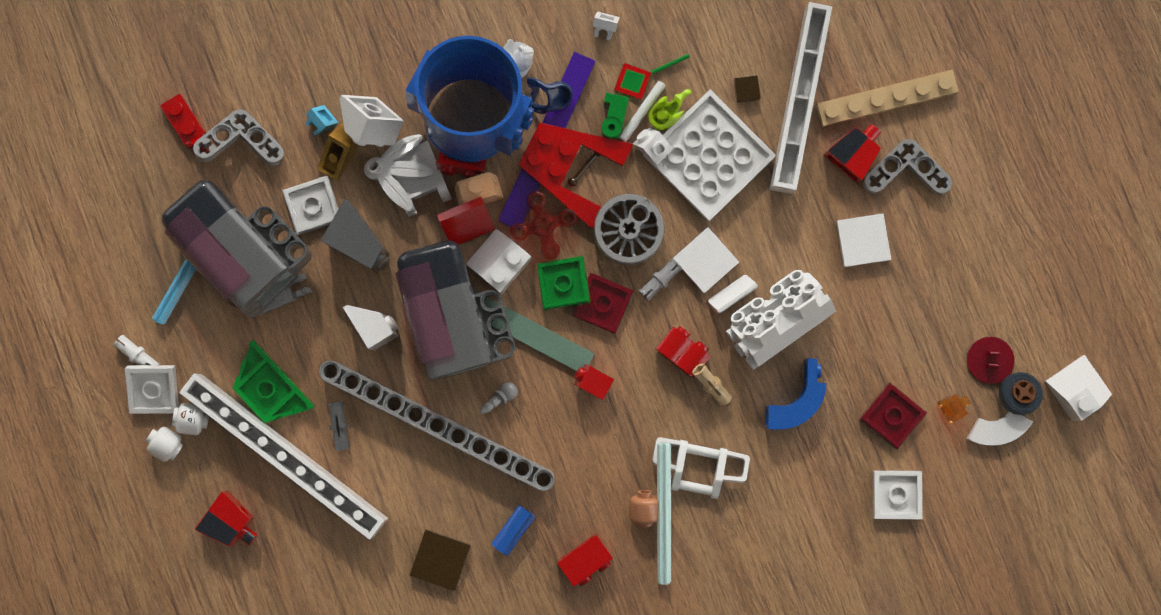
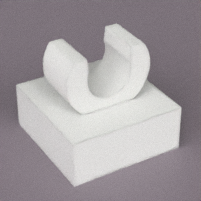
(605, 22)

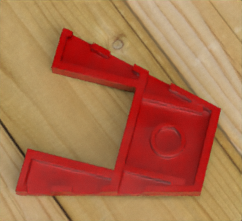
(552, 154)

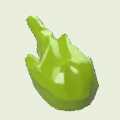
(664, 113)

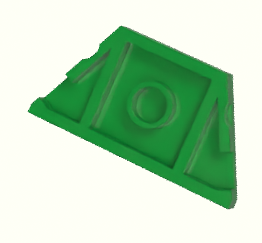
(268, 387)

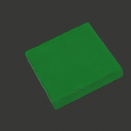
(563, 283)

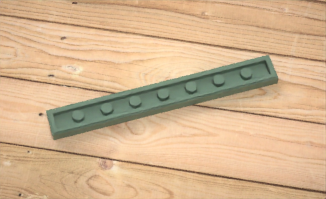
(542, 338)

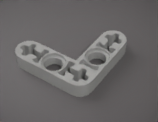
(236, 132)
(911, 163)

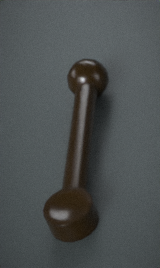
(573, 181)

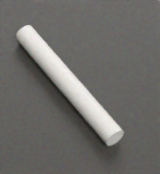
(642, 111)

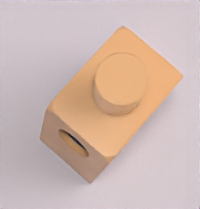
(482, 185)

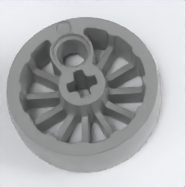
(649, 209)

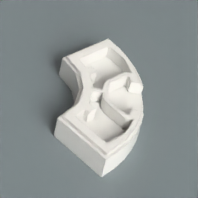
(999, 431)

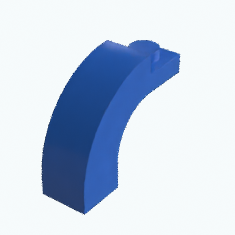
(804, 406)

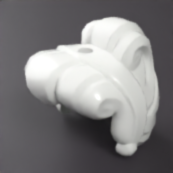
(521, 54)

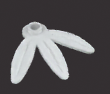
(389, 166)

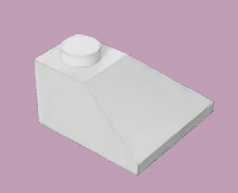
(1079, 389)

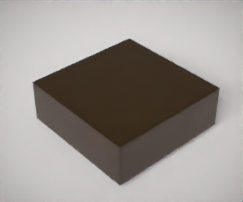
(747, 89)

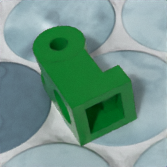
(613, 124)

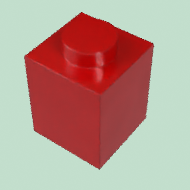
(593, 381)

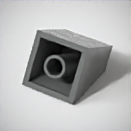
(355, 239)

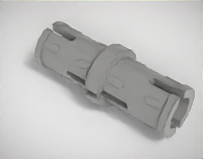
(660, 279)

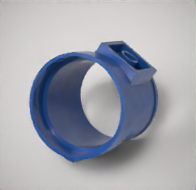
(471, 60)

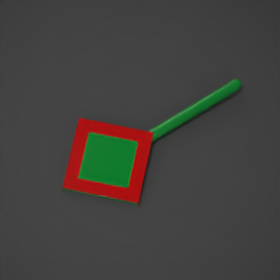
(634, 80)

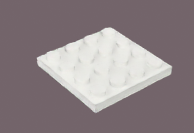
(711, 155)

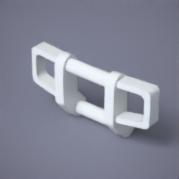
(720, 455)

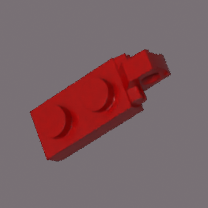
(184, 121)

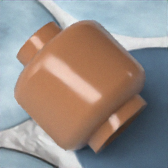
(643, 508)

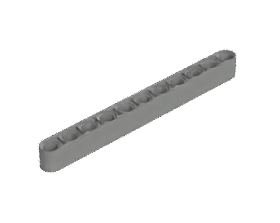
(425, 424)

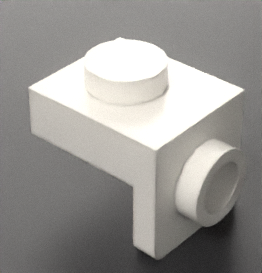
(653, 144)

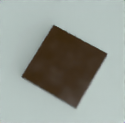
(440, 560)

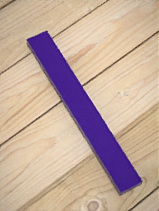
(576, 76)

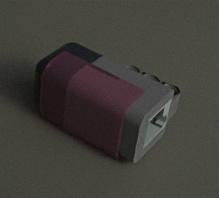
(234, 251)
(445, 315)

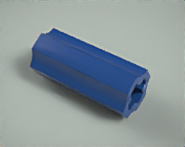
(513, 530)

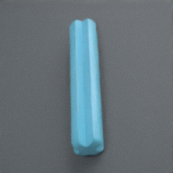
(174, 293)

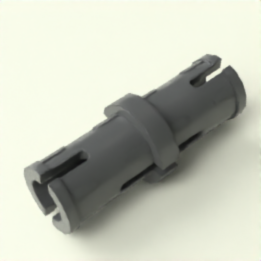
(341, 442)

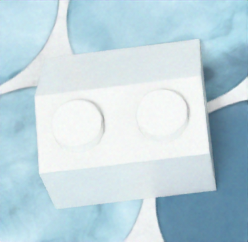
(369, 121)
(499, 261)
(372, 326)

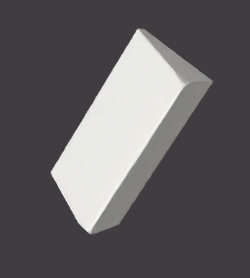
(732, 294)

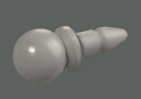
(506, 392)

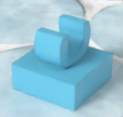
(321, 119)

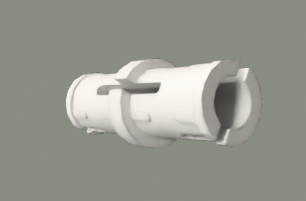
(135, 353)

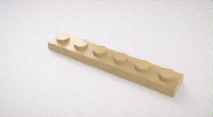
(887, 98)

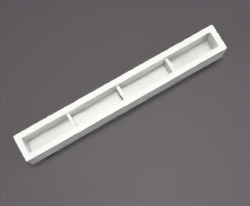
(800, 98)

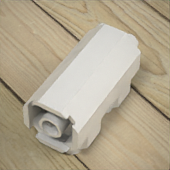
(771, 325)

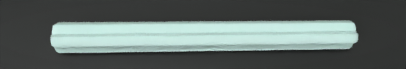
(664, 513)

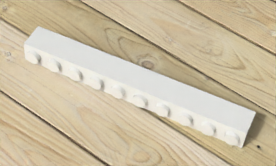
(284, 455)

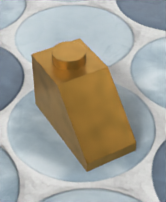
(337, 153)

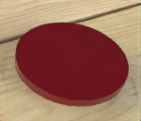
(990, 360)

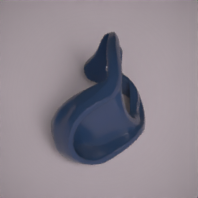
(558, 95)

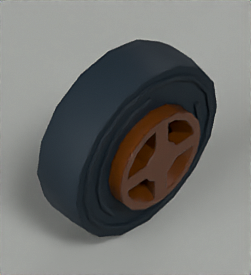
(1029, 393)

